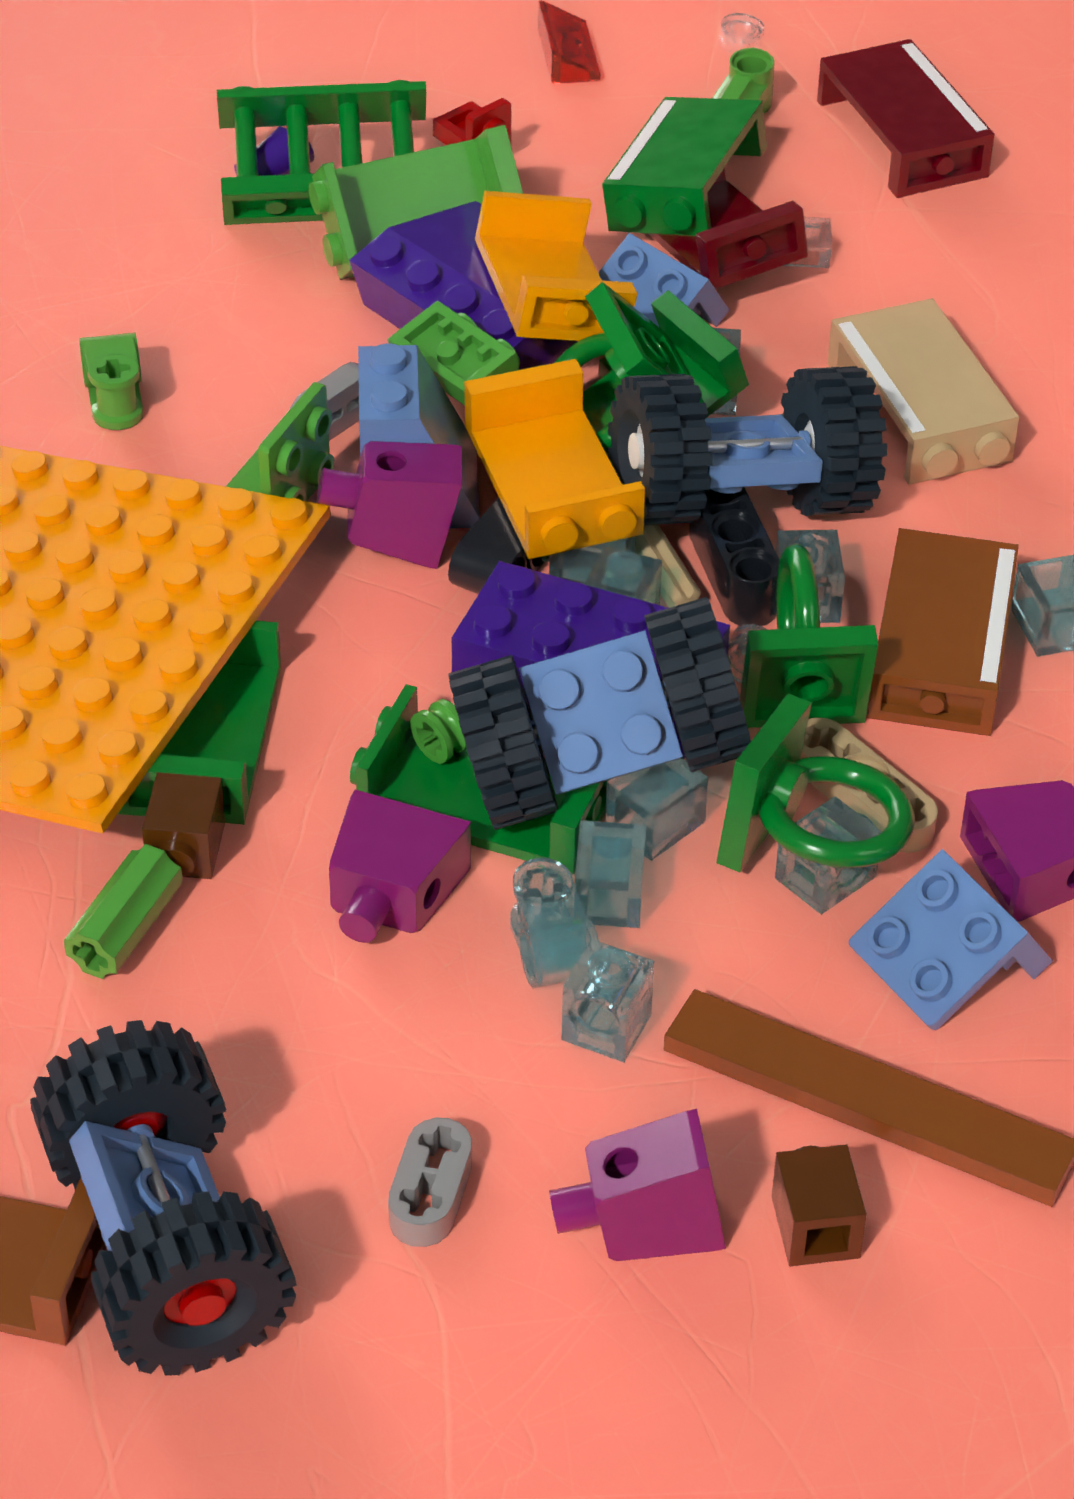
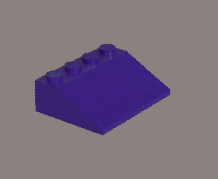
(440, 261)

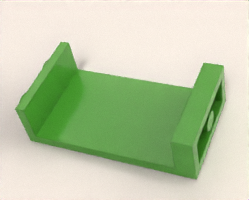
(382, 193)

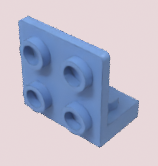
(656, 273)
(943, 941)

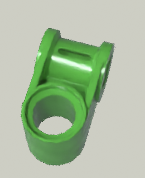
(113, 379)

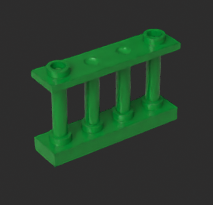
(286, 197)

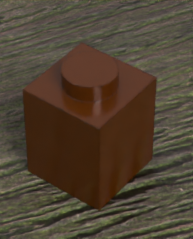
(186, 821)
(818, 1205)

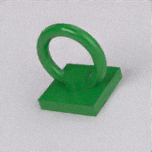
(629, 342)
(801, 658)
(772, 782)

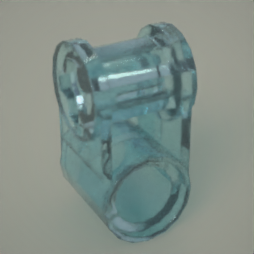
(548, 921)

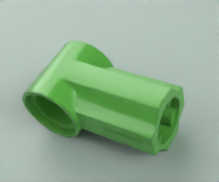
(749, 77)

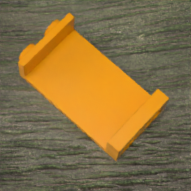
(542, 264)
(549, 460)

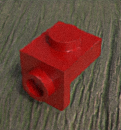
(471, 120)

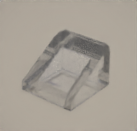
(818, 243)

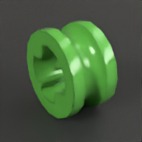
(438, 731)

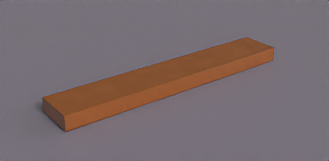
(872, 1097)

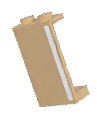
(929, 387)

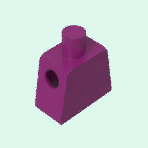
(398, 498)
(1023, 844)
(394, 865)
(646, 1192)

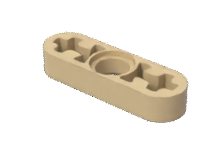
(830, 735)

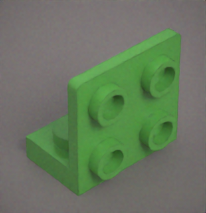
(456, 348)
(293, 452)

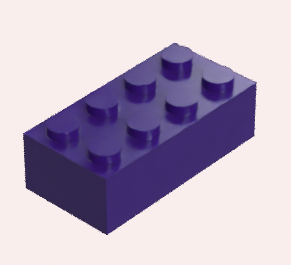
(547, 617)

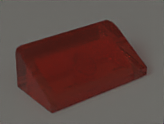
(566, 45)

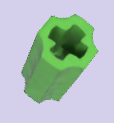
(123, 911)

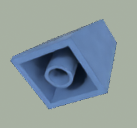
(407, 404)

